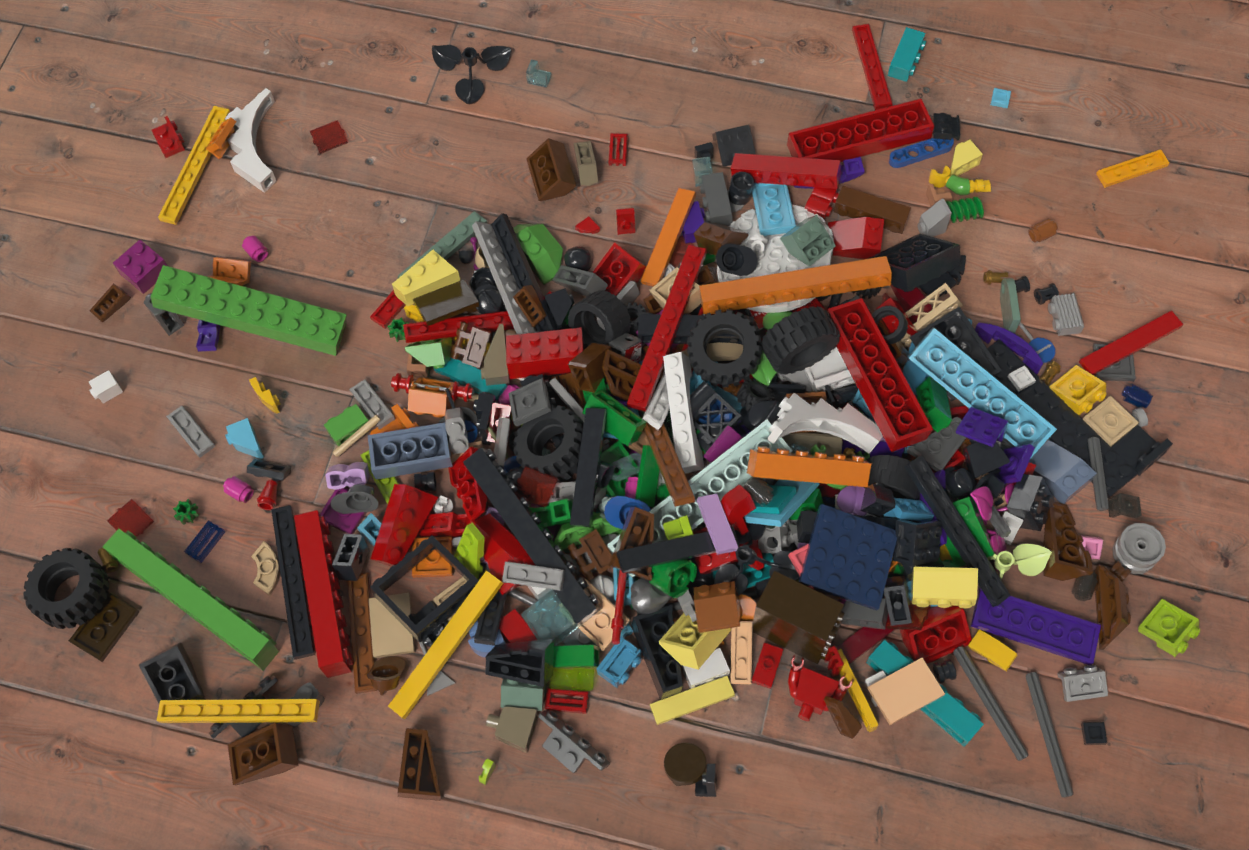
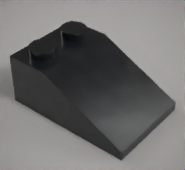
(172, 675)

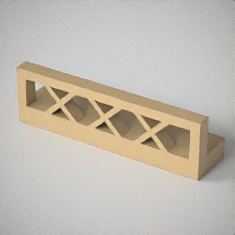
(937, 312)

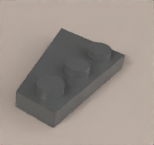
(939, 446)

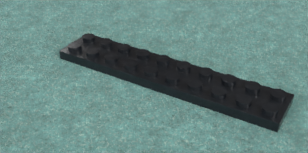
(1071, 430)

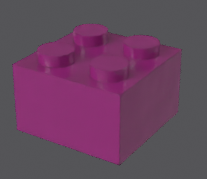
(140, 266)

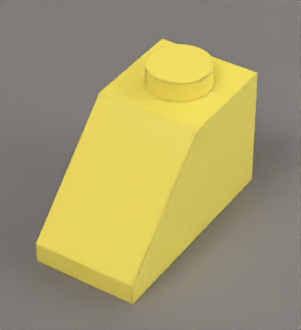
(965, 158)

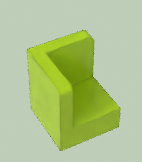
(677, 528)

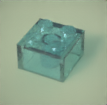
(550, 619)

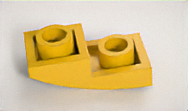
(269, 400)
(993, 650)

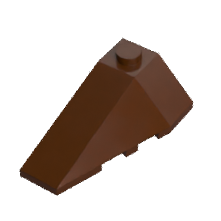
(1068, 555)

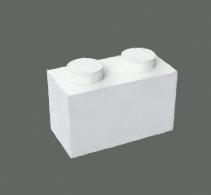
(713, 668)

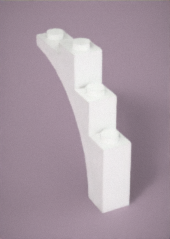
(243, 141)
(822, 417)

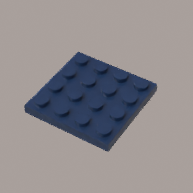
(848, 557)

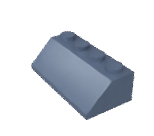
(409, 451)

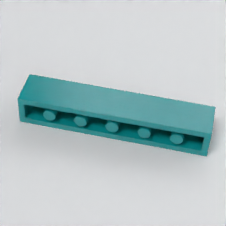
(945, 711)

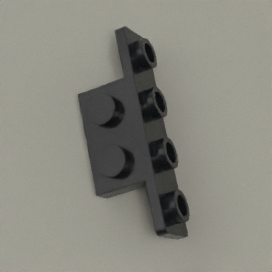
(245, 729)

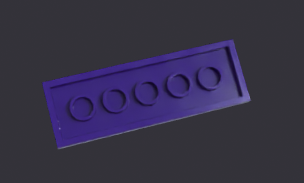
(1038, 627)

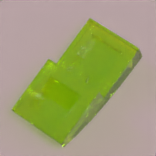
(572, 679)

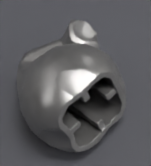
(646, 597)

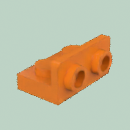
(219, 142)

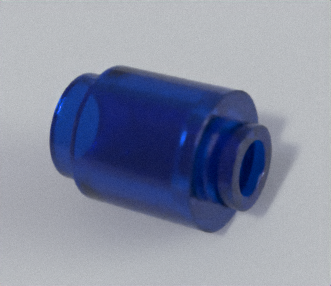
(1136, 396)

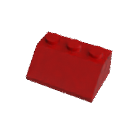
(940, 634)

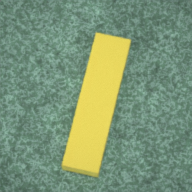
(692, 700)

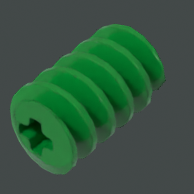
(965, 208)

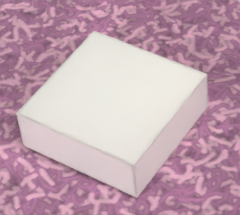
(1021, 378)

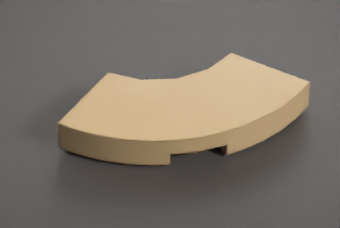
(267, 568)

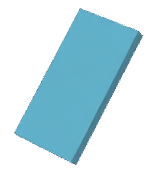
(773, 208)
(803, 490)

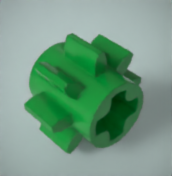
(396, 329)
(189, 516)

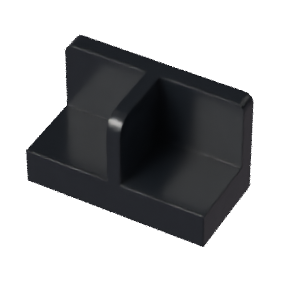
(993, 483)

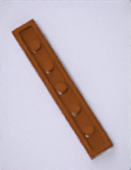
(669, 465)
(361, 633)

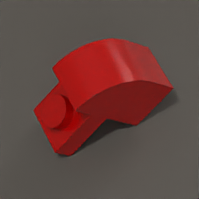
(736, 505)

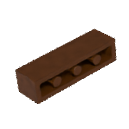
(861, 204)

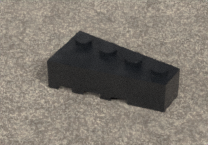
(661, 665)

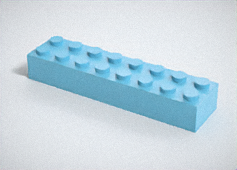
(980, 389)

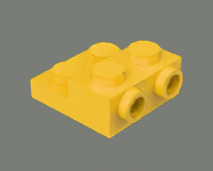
(1079, 389)

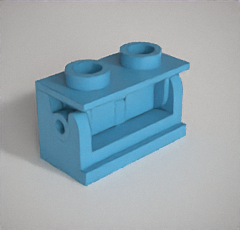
(619, 663)

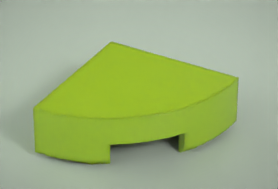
(488, 767)

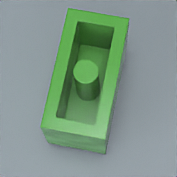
(345, 424)

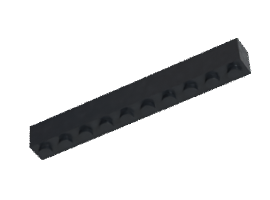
(531, 533)

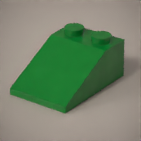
(610, 455)
(971, 516)

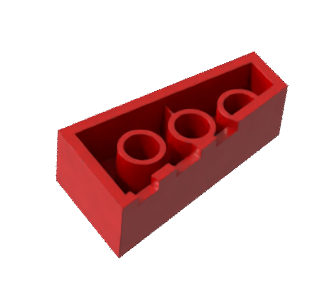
(401, 523)

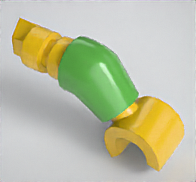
(956, 184)

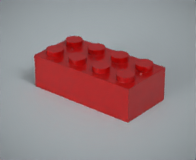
(542, 352)

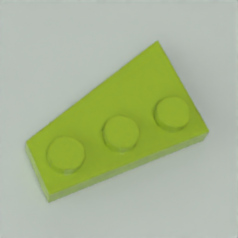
(471, 550)

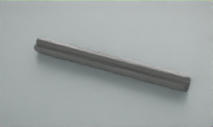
(991, 703)
(1049, 735)

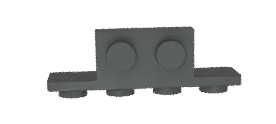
(569, 746)

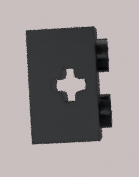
(350, 557)

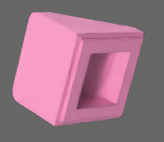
(1093, 545)

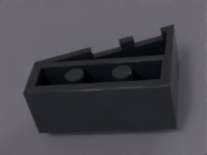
(522, 661)

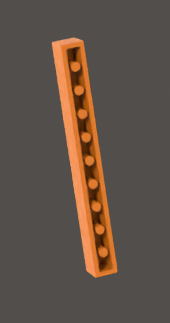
(795, 285)

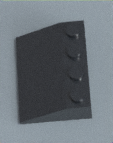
(920, 260)
(962, 334)

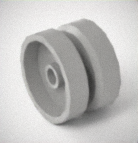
(1139, 548)

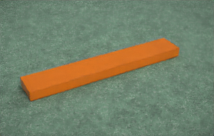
(668, 237)

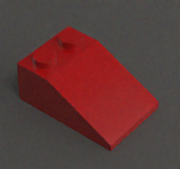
(857, 237)
(618, 269)

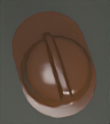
(386, 673)

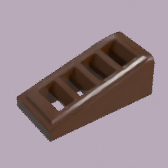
(520, 298)
(118, 302)
(842, 717)

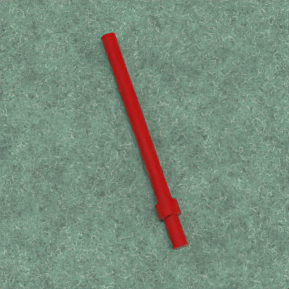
(617, 622)

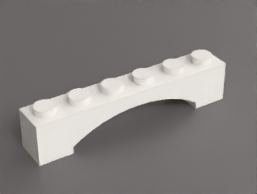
(678, 386)

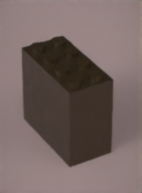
(797, 618)

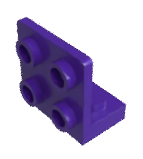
(982, 427)

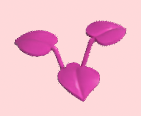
(984, 501)

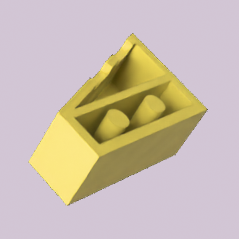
(424, 277)

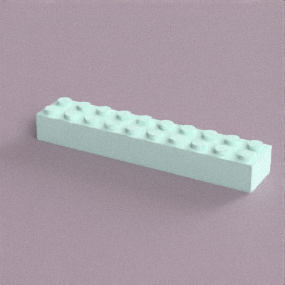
(716, 478)

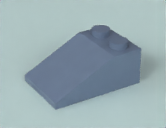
(1061, 471)

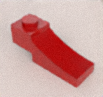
(445, 524)

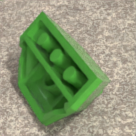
(540, 249)
(571, 534)

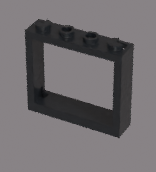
(440, 613)

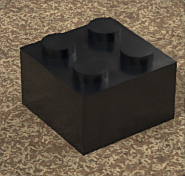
(1031, 502)

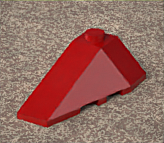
(468, 489)
(499, 548)

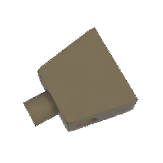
(514, 726)

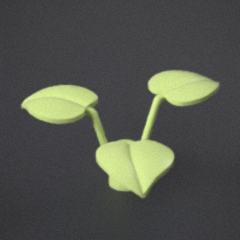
(1029, 557)

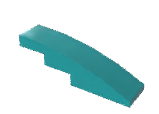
(466, 374)

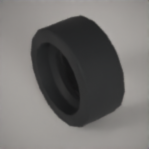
(903, 324)

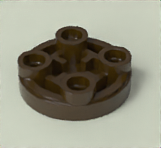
(685, 764)

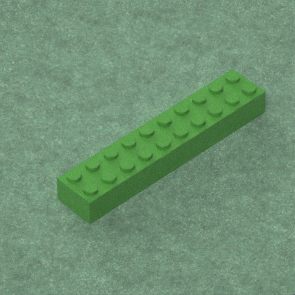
(248, 310)
(192, 598)

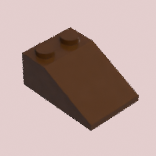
(263, 754)

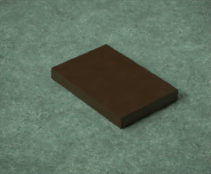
(446, 302)
(105, 629)

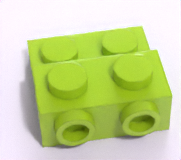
(1170, 627)

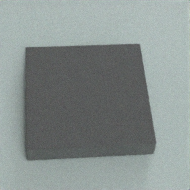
(1120, 371)
(529, 402)

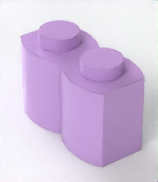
(342, 475)

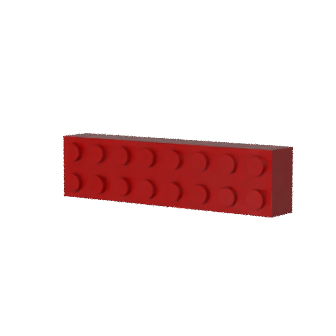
(863, 133)
(879, 376)
(323, 594)

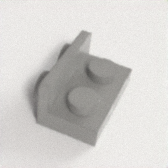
(1083, 683)

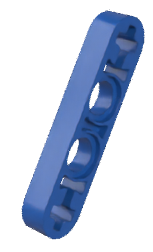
(920, 149)

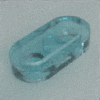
(625, 467)

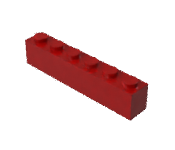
(788, 170)

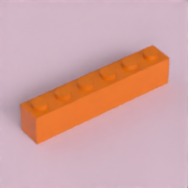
(808, 468)

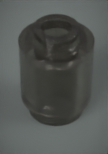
(759, 490)
(1084, 587)

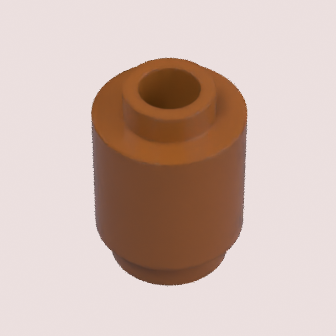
(1043, 230)

